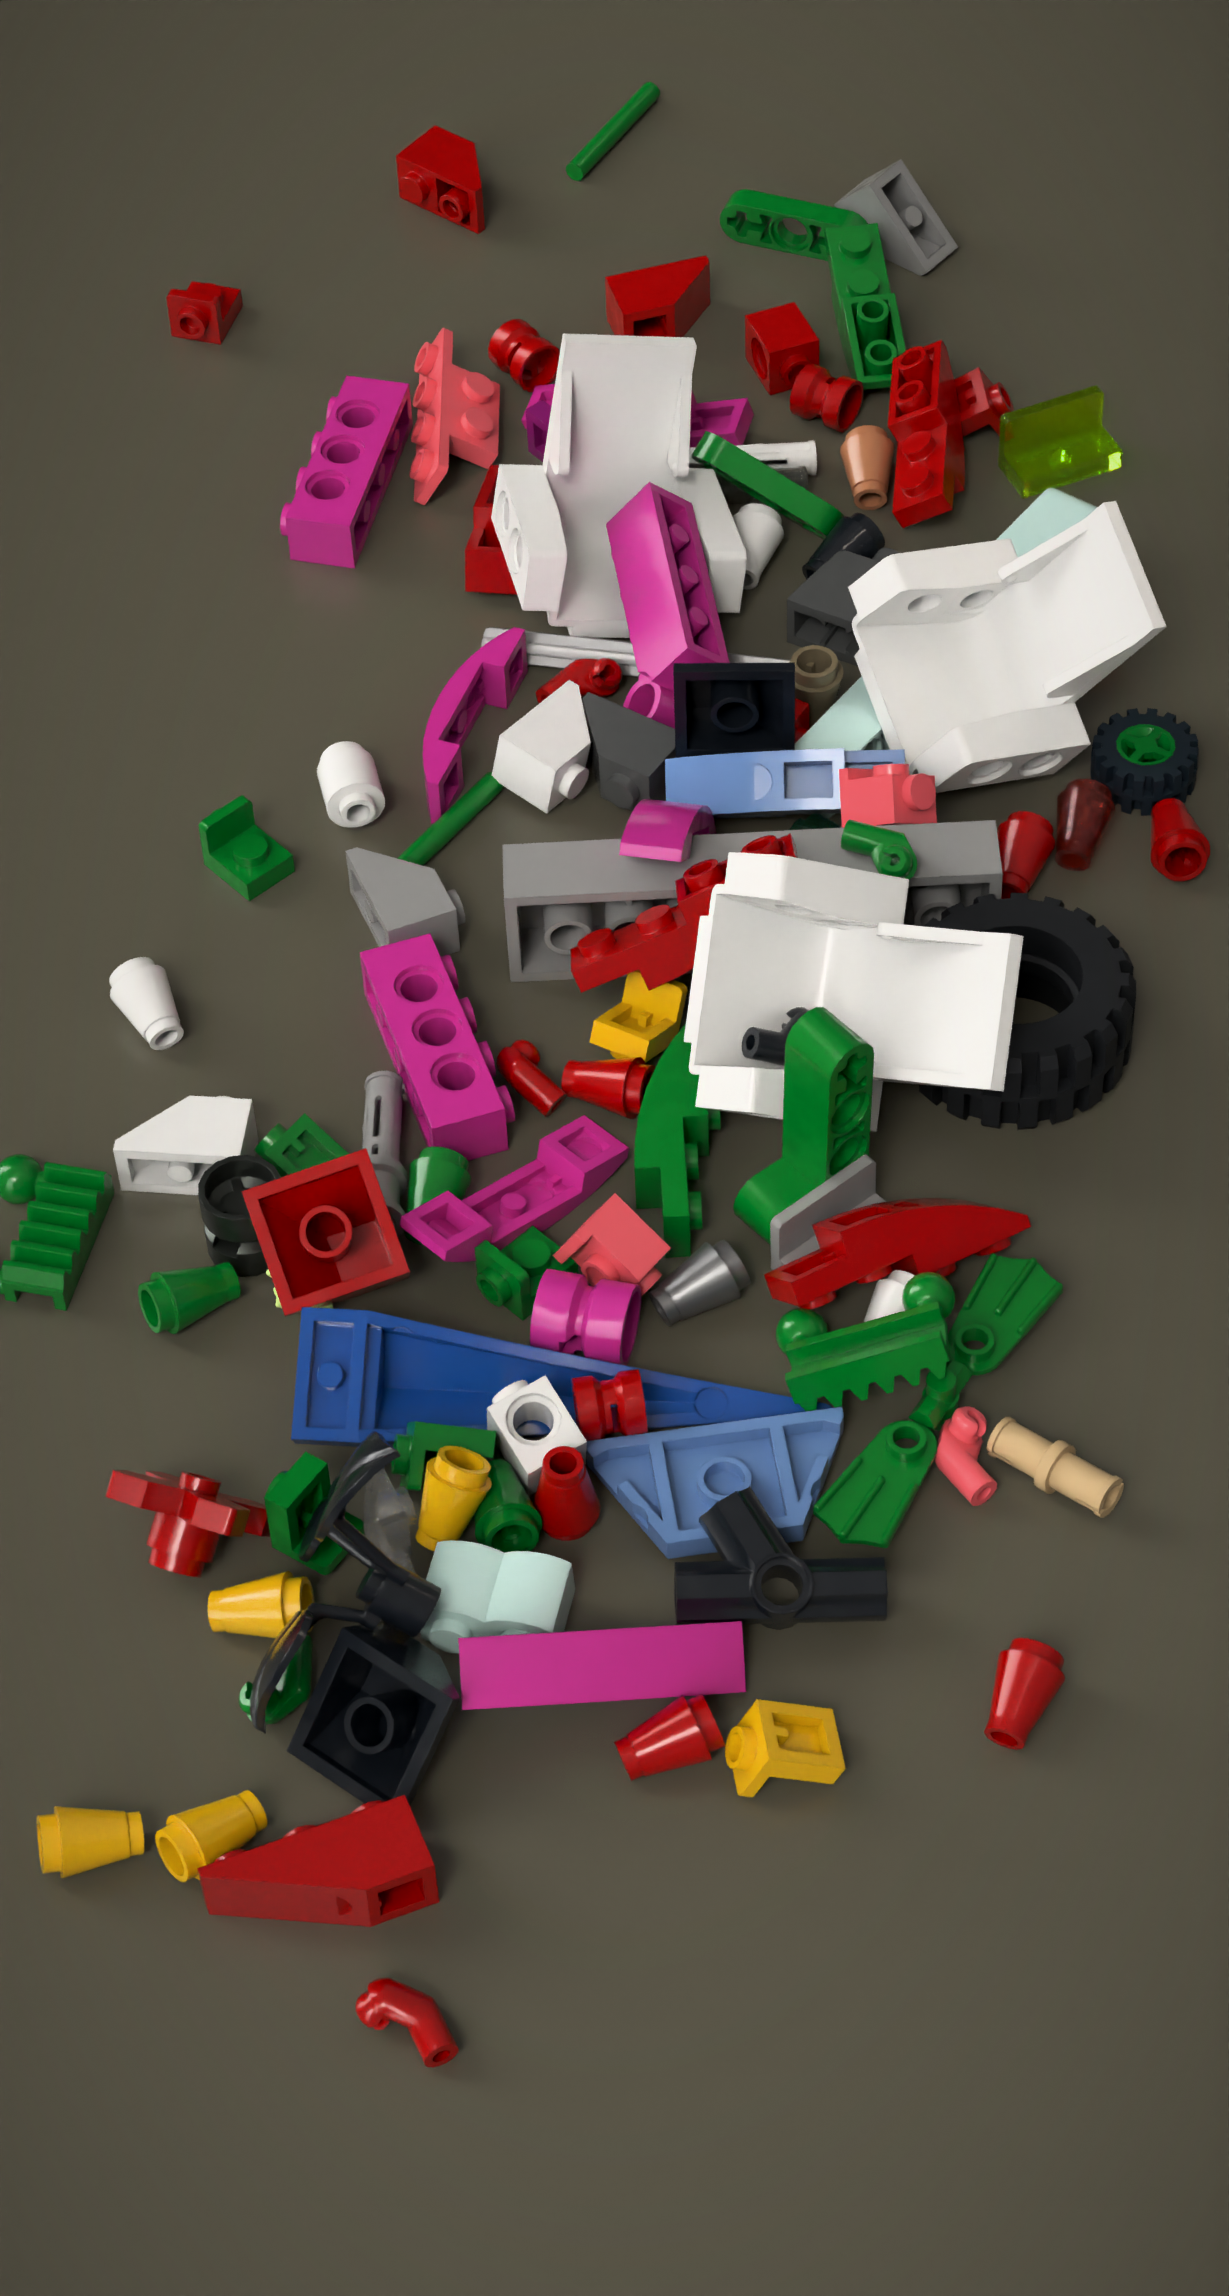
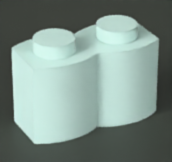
(495, 1593)

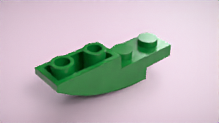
(864, 303)
(668, 1144)

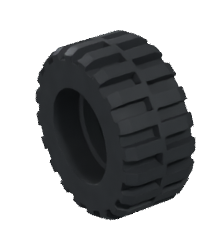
(1067, 1057)

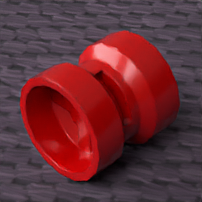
(524, 354)
(825, 397)
(594, 1402)

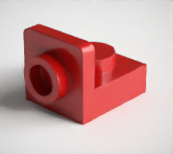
(203, 311)
(981, 401)

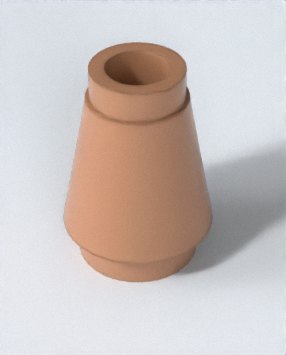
(868, 465)

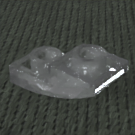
(388, 1518)

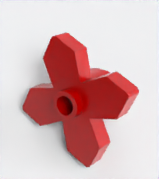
(187, 1516)

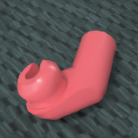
(958, 1455)

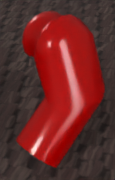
(592, 676)
(520, 1070)
(413, 2009)

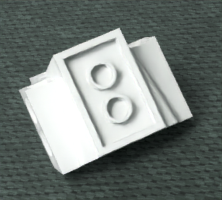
(611, 430)
(990, 650)
(837, 940)

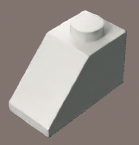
(546, 750)
(183, 1142)

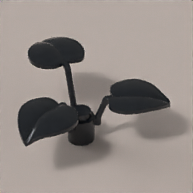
(387, 1587)

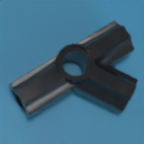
(757, 1552)

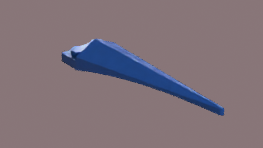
(384, 1370)

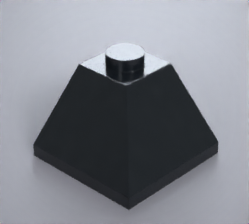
(733, 708)
(376, 1713)

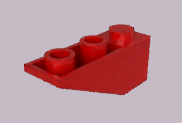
(331, 1873)

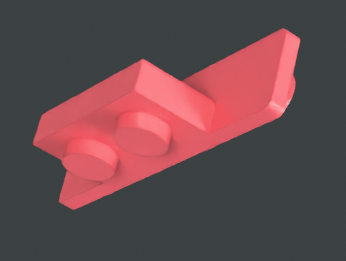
(453, 416)

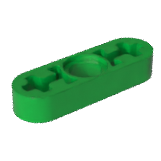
(776, 236)
(766, 485)

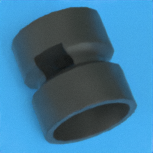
(225, 1215)

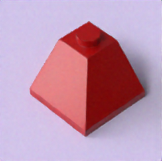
(326, 1233)

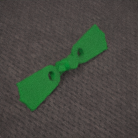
(882, 1482)

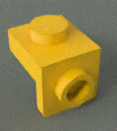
(642, 1021)

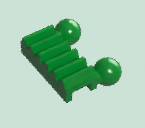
(57, 1229)
(871, 1350)

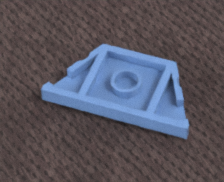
(682, 1472)

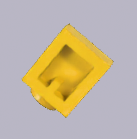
(785, 1744)

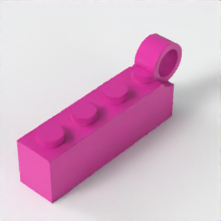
(663, 596)

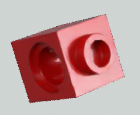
(779, 346)

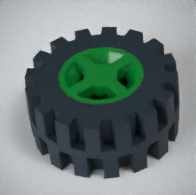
(1144, 759)

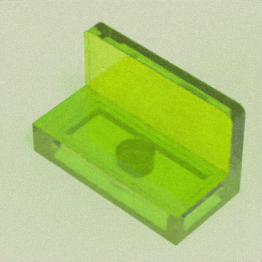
(1056, 442)

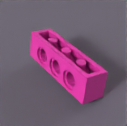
(348, 472)
(435, 1047)

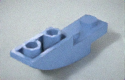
(768, 780)

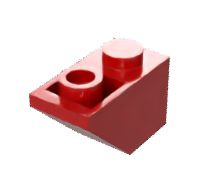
(443, 177)
(658, 298)

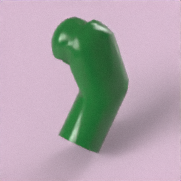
(886, 847)
(291, 1690)

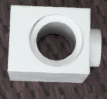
(528, 1402)

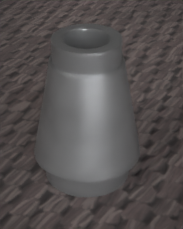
(701, 1283)

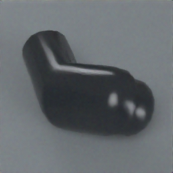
(767, 1044)

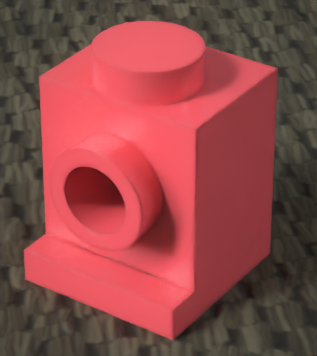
(887, 796)
(615, 1247)

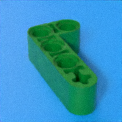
(823, 1116)

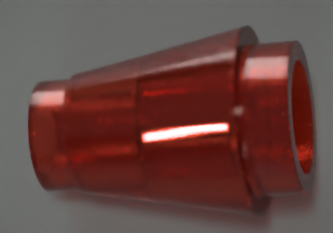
(1081, 822)

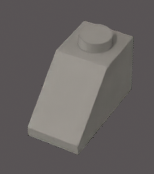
(906, 220)
(404, 900)

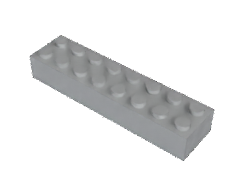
(577, 887)

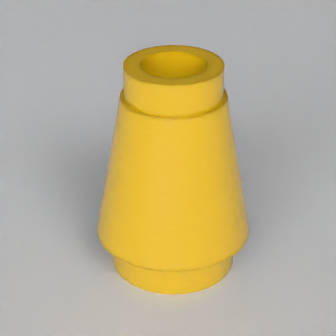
(451, 1494)
(259, 1605)
(207, 1832)
(87, 1839)

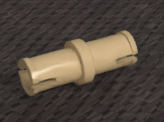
(1055, 1467)

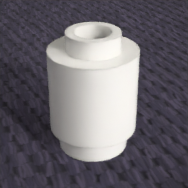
(350, 785)

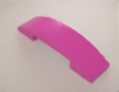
(484, 678)
(665, 829)
(566, 1172)

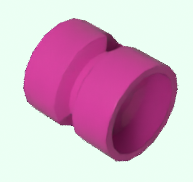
(586, 1318)

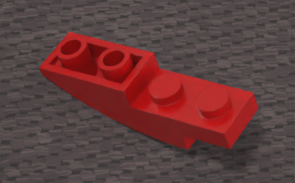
(928, 433)
(662, 937)
(892, 1236)

